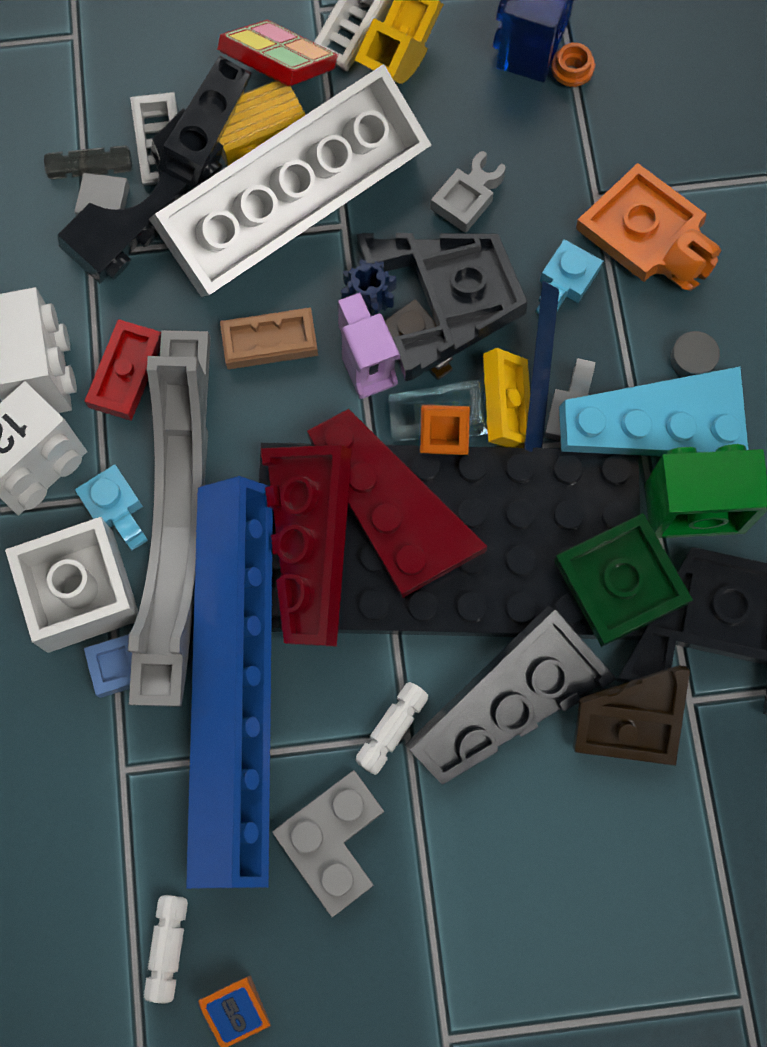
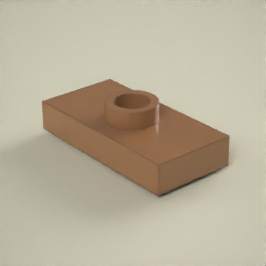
(268, 338)

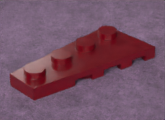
(310, 521)

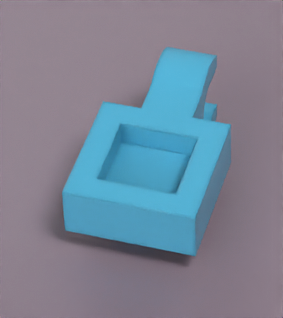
(571, 272)
(113, 500)

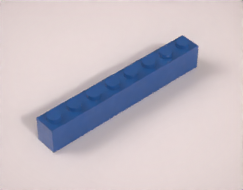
(231, 688)

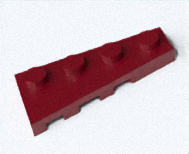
(397, 512)

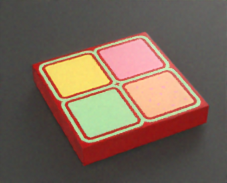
(277, 52)

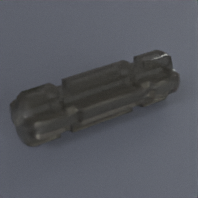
(88, 161)

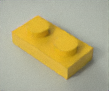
(506, 397)

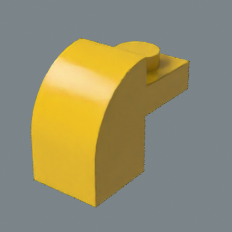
(401, 38)

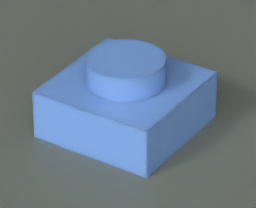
(110, 666)

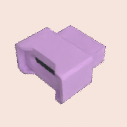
(366, 347)

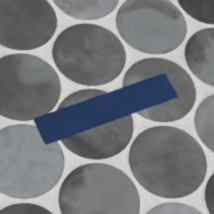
(541, 367)

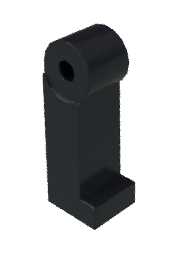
(204, 122)

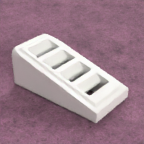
(339, 19)
(147, 107)

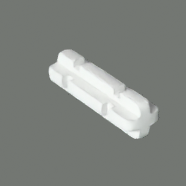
(392, 728)
(165, 949)

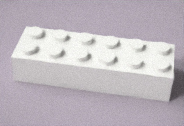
(290, 181)

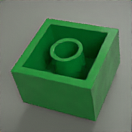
(706, 492)

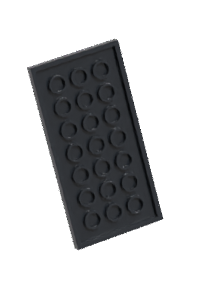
(525, 513)

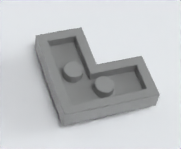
(317, 838)

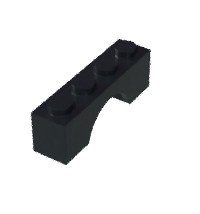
(105, 237)

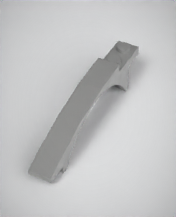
(165, 614)

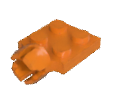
(651, 230)

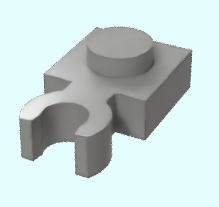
(467, 196)

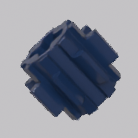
(372, 284)

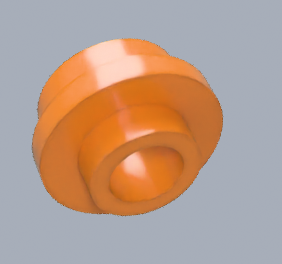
(573, 55)

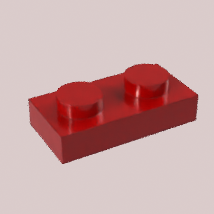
(123, 370)

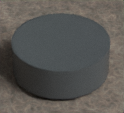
(694, 354)

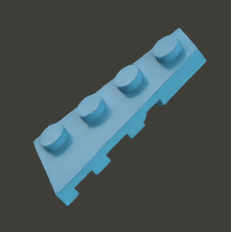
(658, 416)

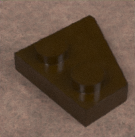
(635, 718)

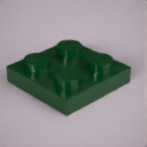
(622, 579)

